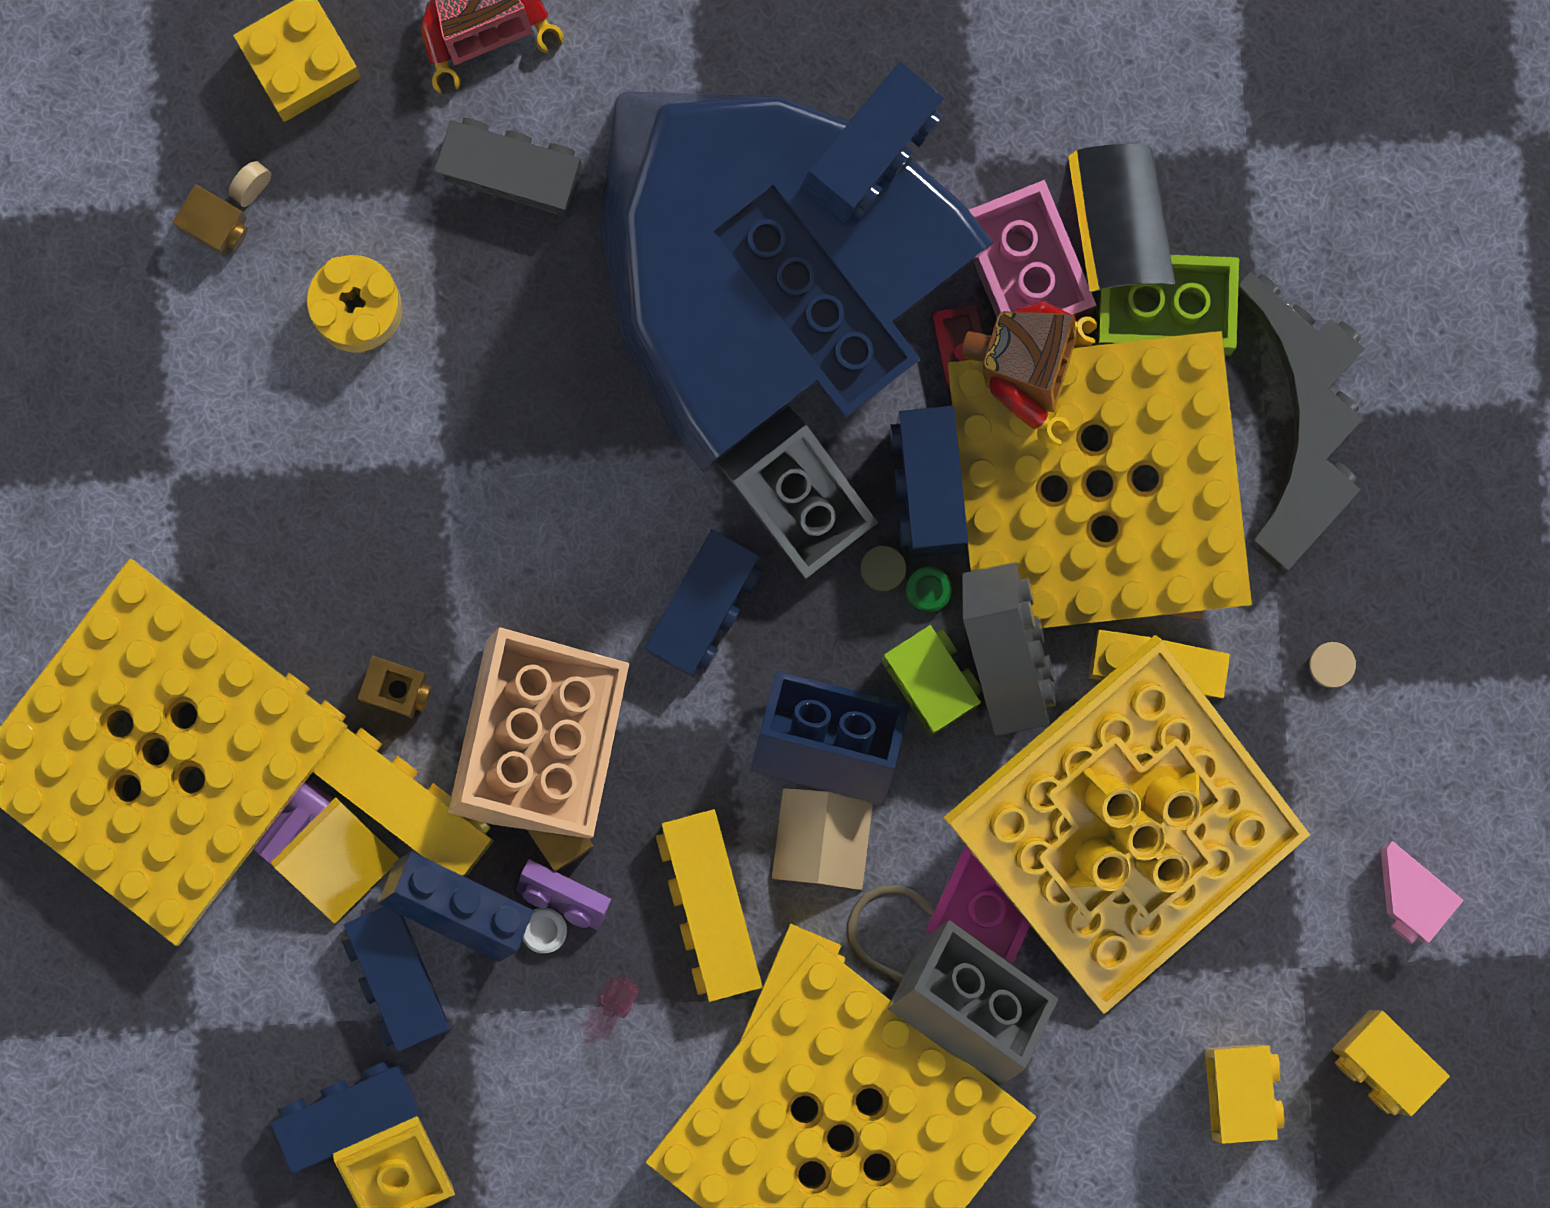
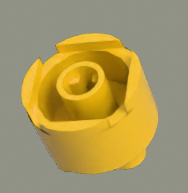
(343, 280)

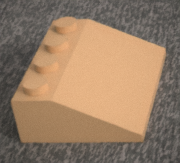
(538, 736)

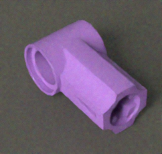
(294, 818)

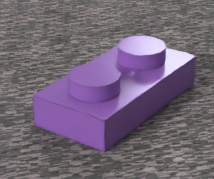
(548, 888)

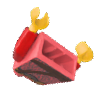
(473, 27)

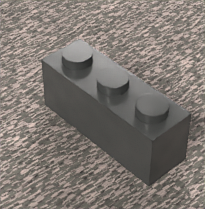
(509, 166)

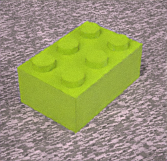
(1197, 303)

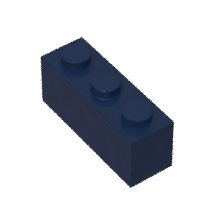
(704, 604)
(455, 906)
(395, 978)
(344, 1115)

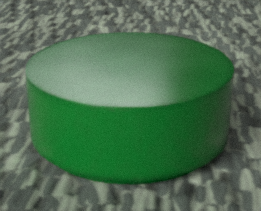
(928, 589)

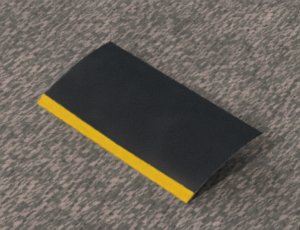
(1120, 216)

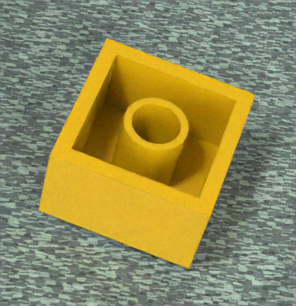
(297, 57)
(1389, 1063)
(1243, 1093)

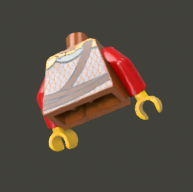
(1029, 362)

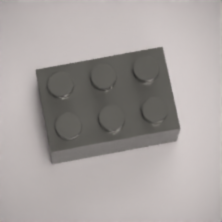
(797, 492)
(1008, 648)
(973, 1003)

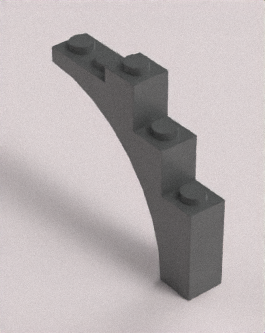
(1313, 362)

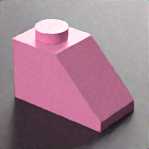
(1414, 896)

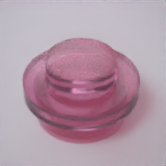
(619, 996)

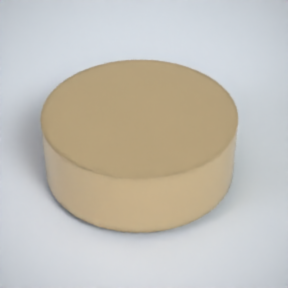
(249, 183)
(1332, 665)

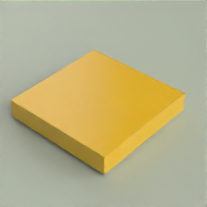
(335, 860)
(394, 1169)

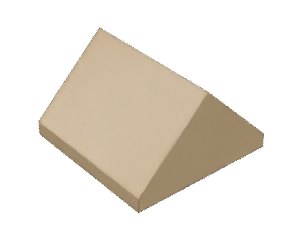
(822, 838)

